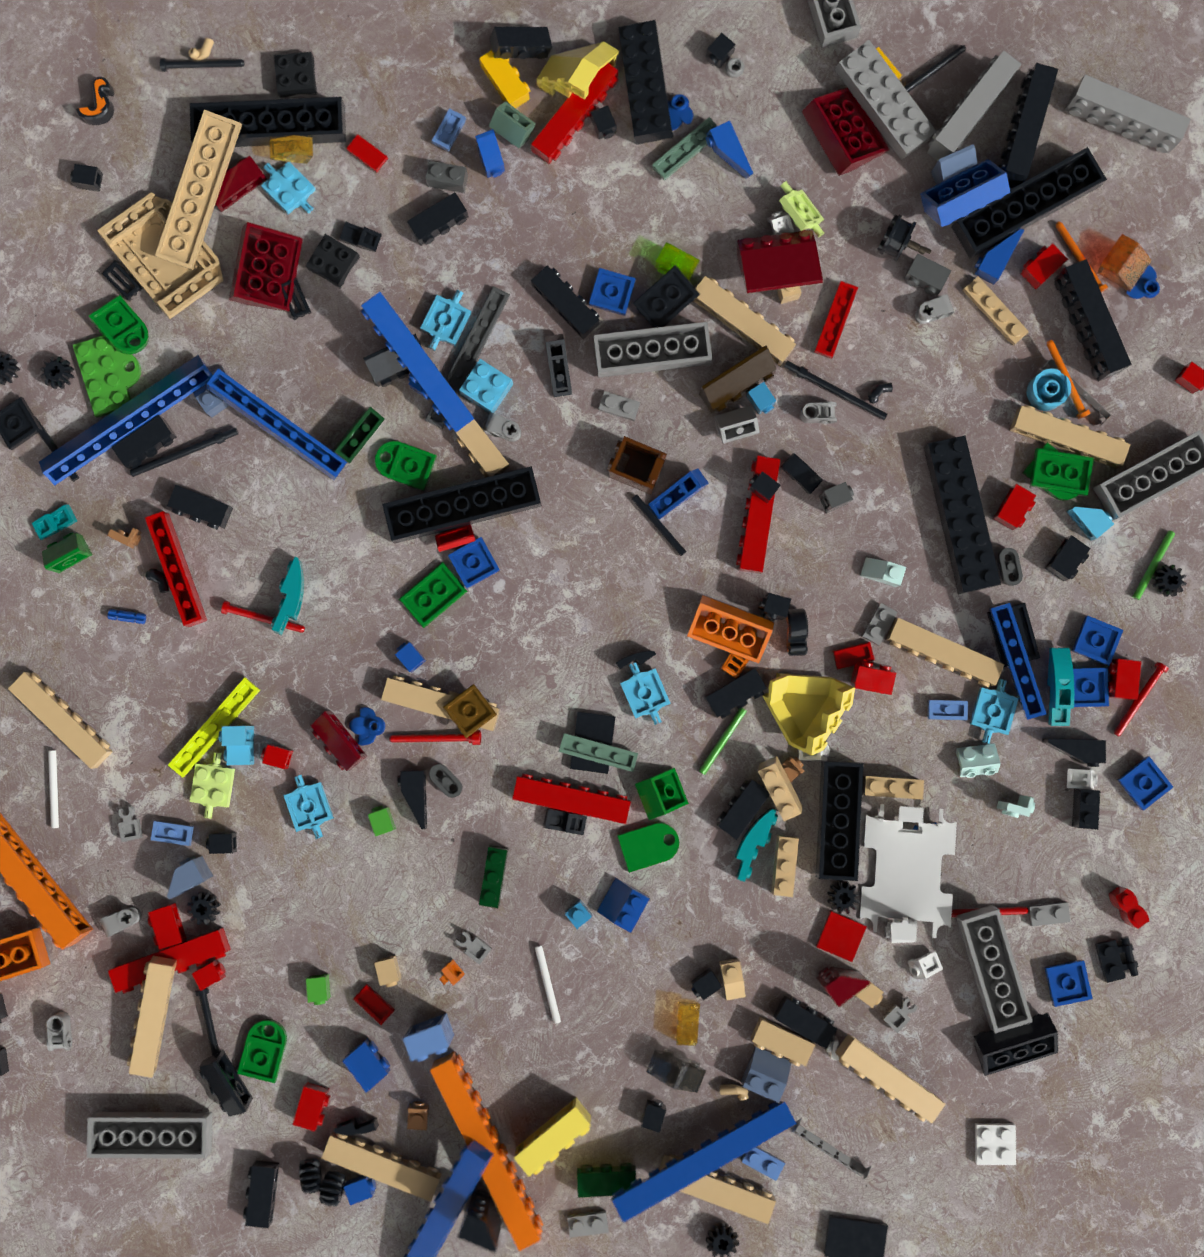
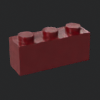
(239, 182)

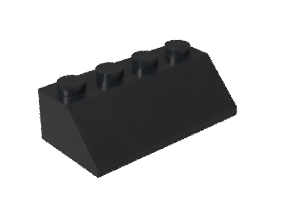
(1016, 1045)
(481, 1222)

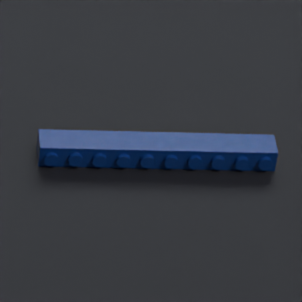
(125, 420)
(702, 1161)

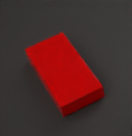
(367, 153)
(455, 538)
(848, 656)
(374, 1004)

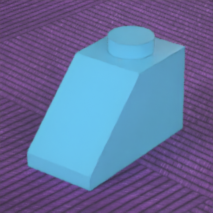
(1091, 521)

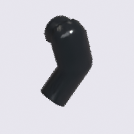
(877, 390)
(158, 577)

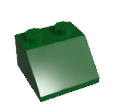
(65, 553)
(661, 794)

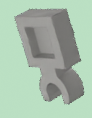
(129, 828)
(476, 948)
(897, 1017)

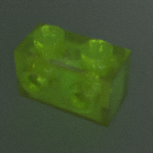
(674, 256)

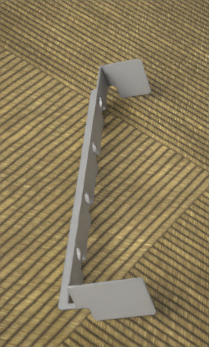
(1082, 392)
(830, 1149)

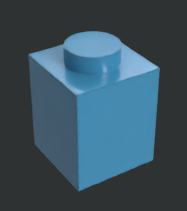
(761, 399)
(578, 914)

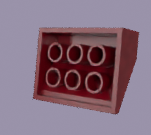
(844, 130)
(779, 261)
(263, 264)

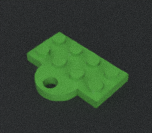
(106, 374)

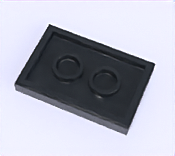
(666, 298)
(1026, 632)
(597, 729)
(854, 1238)

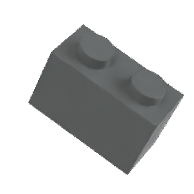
(446, 176)
(927, 275)
(836, 497)

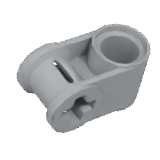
(936, 308)
(823, 413)
(499, 426)
(118, 921)
(59, 1036)

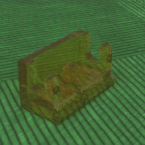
(687, 1023)

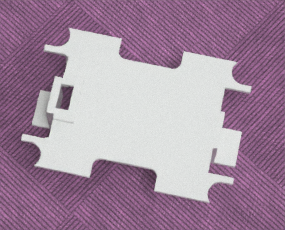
(908, 872)

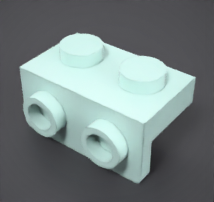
(978, 760)
(1024, 807)

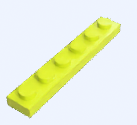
(209, 732)

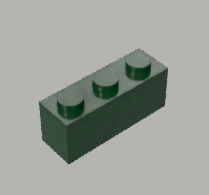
(358, 434)
(493, 876)
(604, 1180)

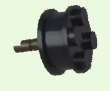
(898, 238)

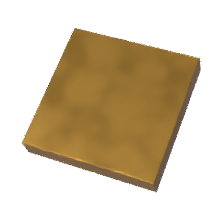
(470, 710)

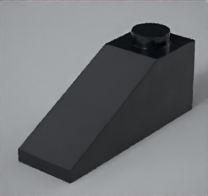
(558, 365)
(1083, 751)
(414, 791)

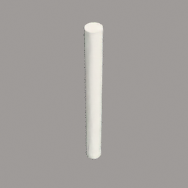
(53, 789)
(547, 984)

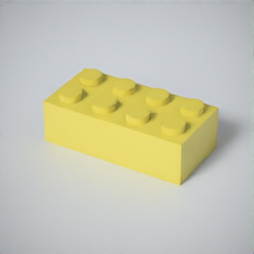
(553, 1137)

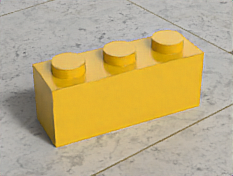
(505, 79)

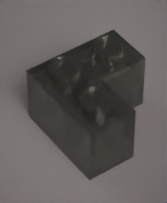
(676, 1072)

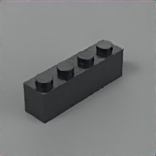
(565, 301)

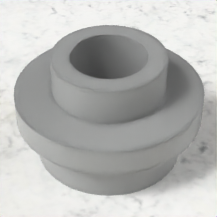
(735, 62)

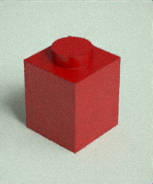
(1191, 378)
(276, 756)
(209, 974)

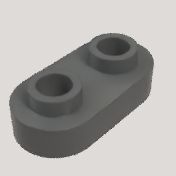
(1012, 566)
(446, 780)

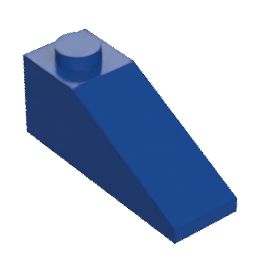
(727, 146)
(490, 154)
(994, 262)
(678, 493)

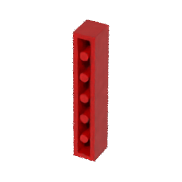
(572, 115)
(757, 520)
(176, 569)
(571, 799)
(186, 953)

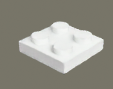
(995, 1143)

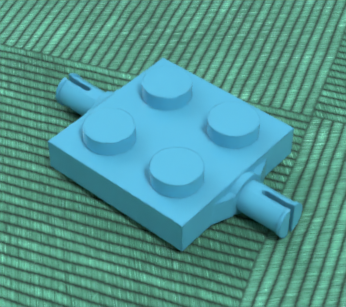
(288, 188)
(445, 320)
(645, 693)
(994, 711)
(308, 806)

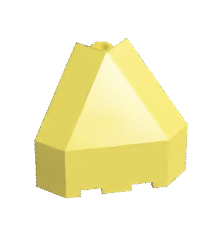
(575, 69)
(808, 708)

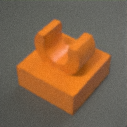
(451, 973)

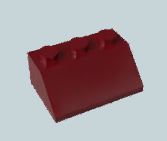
(338, 741)
(842, 983)

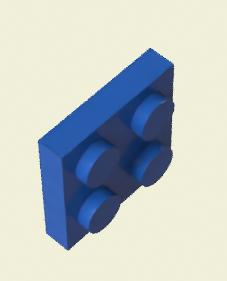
(612, 291)
(474, 563)
(1097, 640)
(1091, 687)
(1145, 783)
(1068, 983)

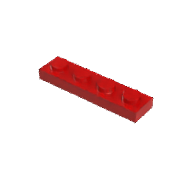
(836, 319)

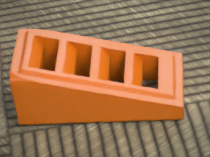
(735, 674)

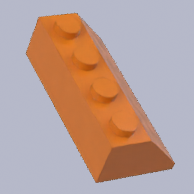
(730, 629)

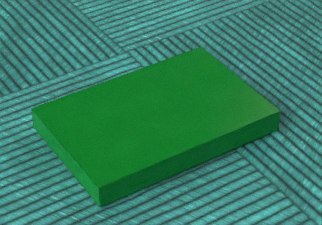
(1061, 471)
(433, 595)

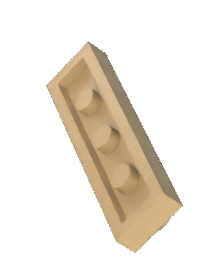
(995, 310)

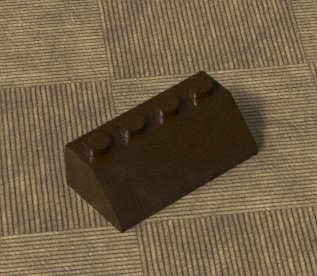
(737, 380)

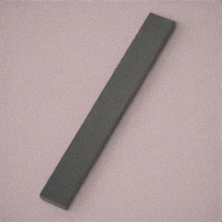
(473, 346)

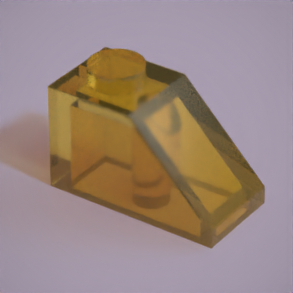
(291, 149)

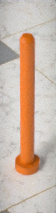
(1076, 251)
(1082, 412)

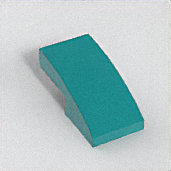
(55, 522)

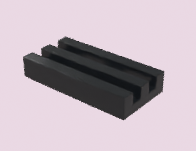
(133, 292)
(301, 313)

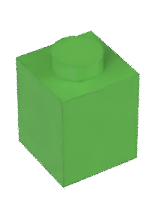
(381, 820)
(318, 989)

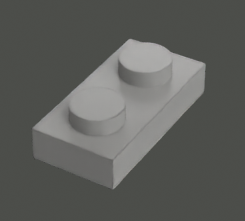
(619, 406)
(879, 624)
(1049, 914)
(587, 1224)

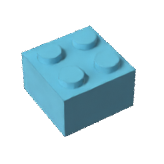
(486, 386)

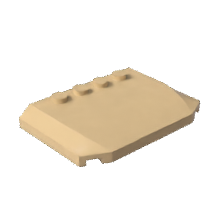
(135, 240)

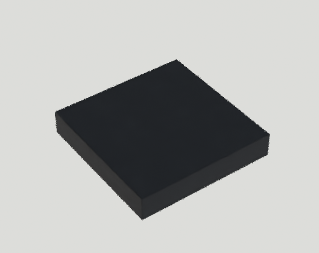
(17, 423)

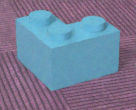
(239, 744)

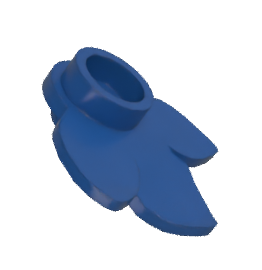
(681, 113)
(1147, 279)
(364, 726)

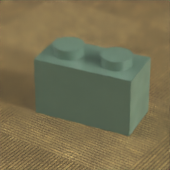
(512, 124)

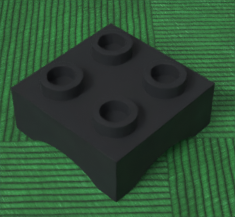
(295, 74)
(332, 260)

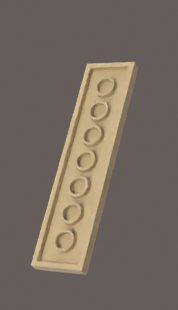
(198, 189)

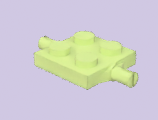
(801, 210)
(212, 785)

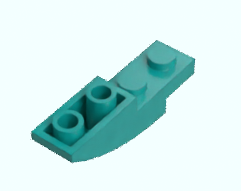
(293, 589)
(1061, 686)
(756, 835)

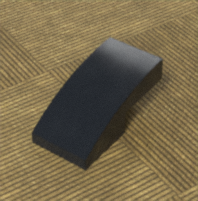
(360, 237)
(801, 473)
(640, 657)
(565, 821)
(351, 1127)

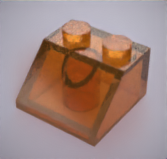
(1125, 263)

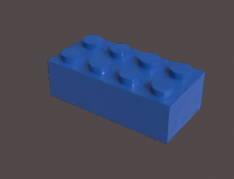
(965, 192)

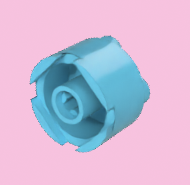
(1052, 380)

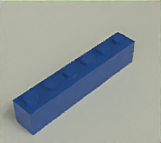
(1017, 661)

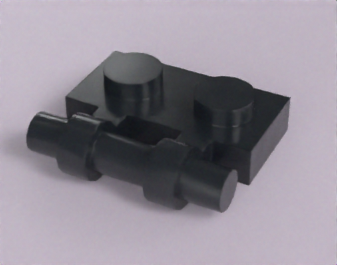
(1111, 961)

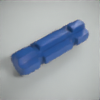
(126, 616)

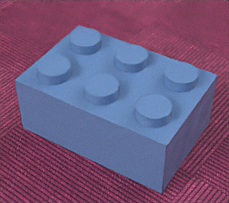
(428, 1037)

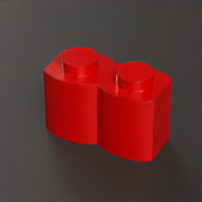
(1128, 907)

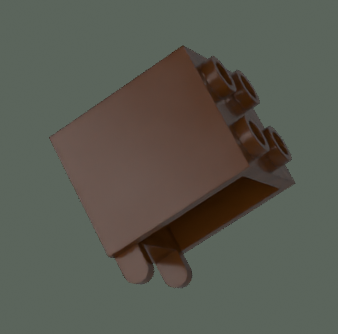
(642, 467)

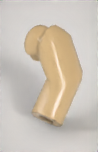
(202, 53)
(733, 1089)

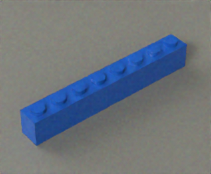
(417, 361)
(276, 424)
(451, 1201)

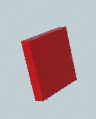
(841, 936)

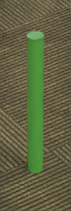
(1153, 565)
(722, 741)

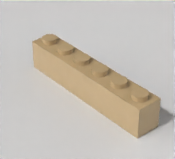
(743, 321)
(1070, 437)
(946, 652)
(424, 699)
(60, 719)
(152, 1016)
(890, 1078)
(382, 1166)
(730, 1194)

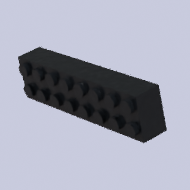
(272, 119)
(1029, 202)
(461, 505)
(961, 515)

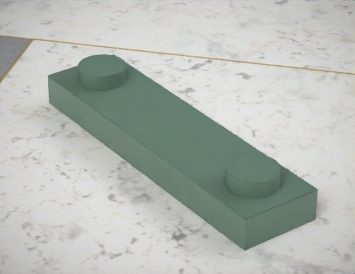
(684, 150)
(598, 752)

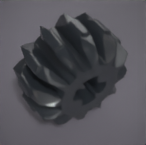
(57, 365)
(9, 368)
(1176, 580)
(837, 902)
(202, 915)
(310, 1175)
(332, 1188)
(729, 1237)

